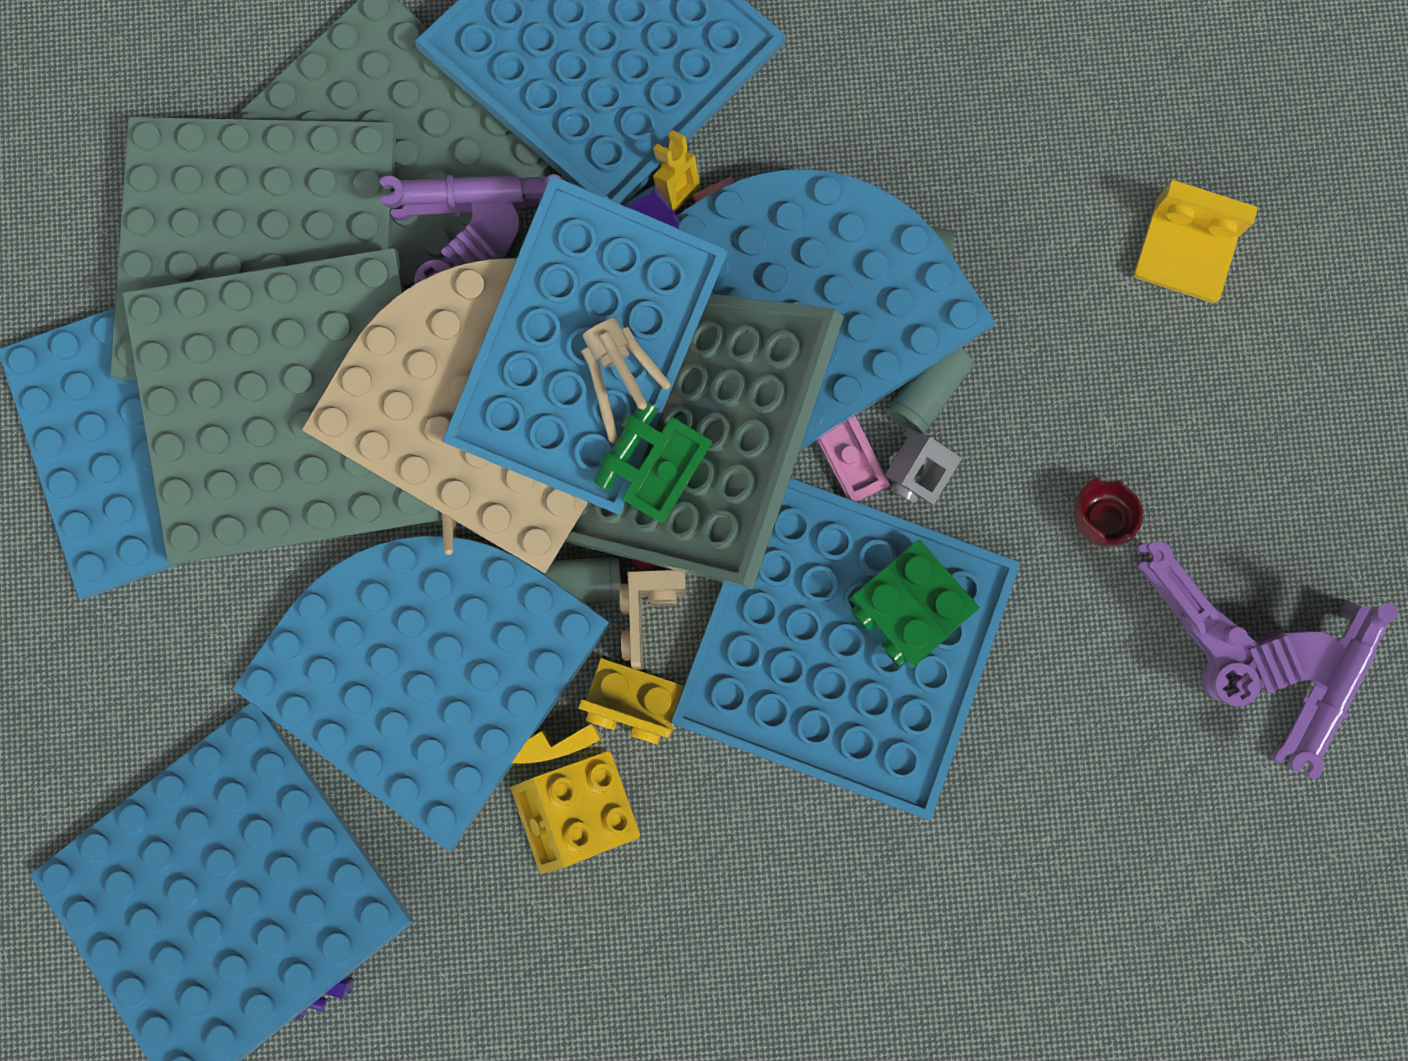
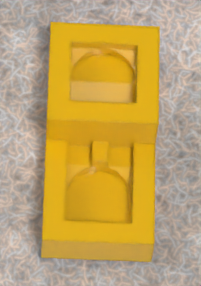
(541, 747)

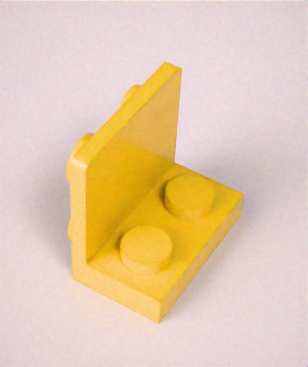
(1192, 240)
(632, 699)
(575, 812)

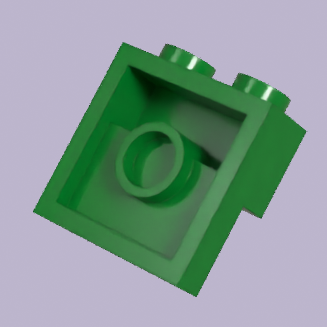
(912, 605)

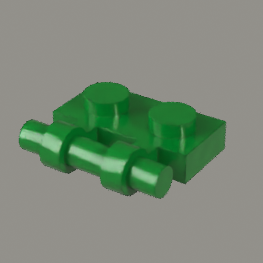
(664, 471)

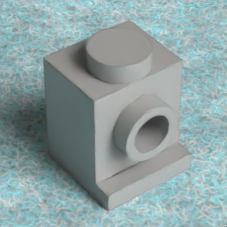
(921, 468)

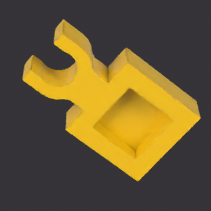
(678, 173)

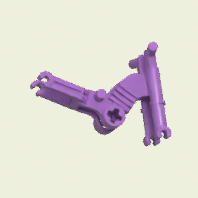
(490, 199)
(1275, 659)

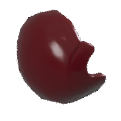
(1107, 513)

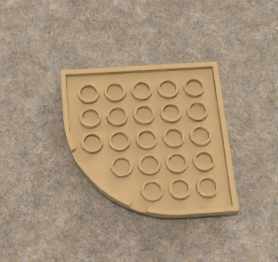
(399, 396)

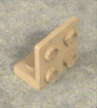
(661, 590)

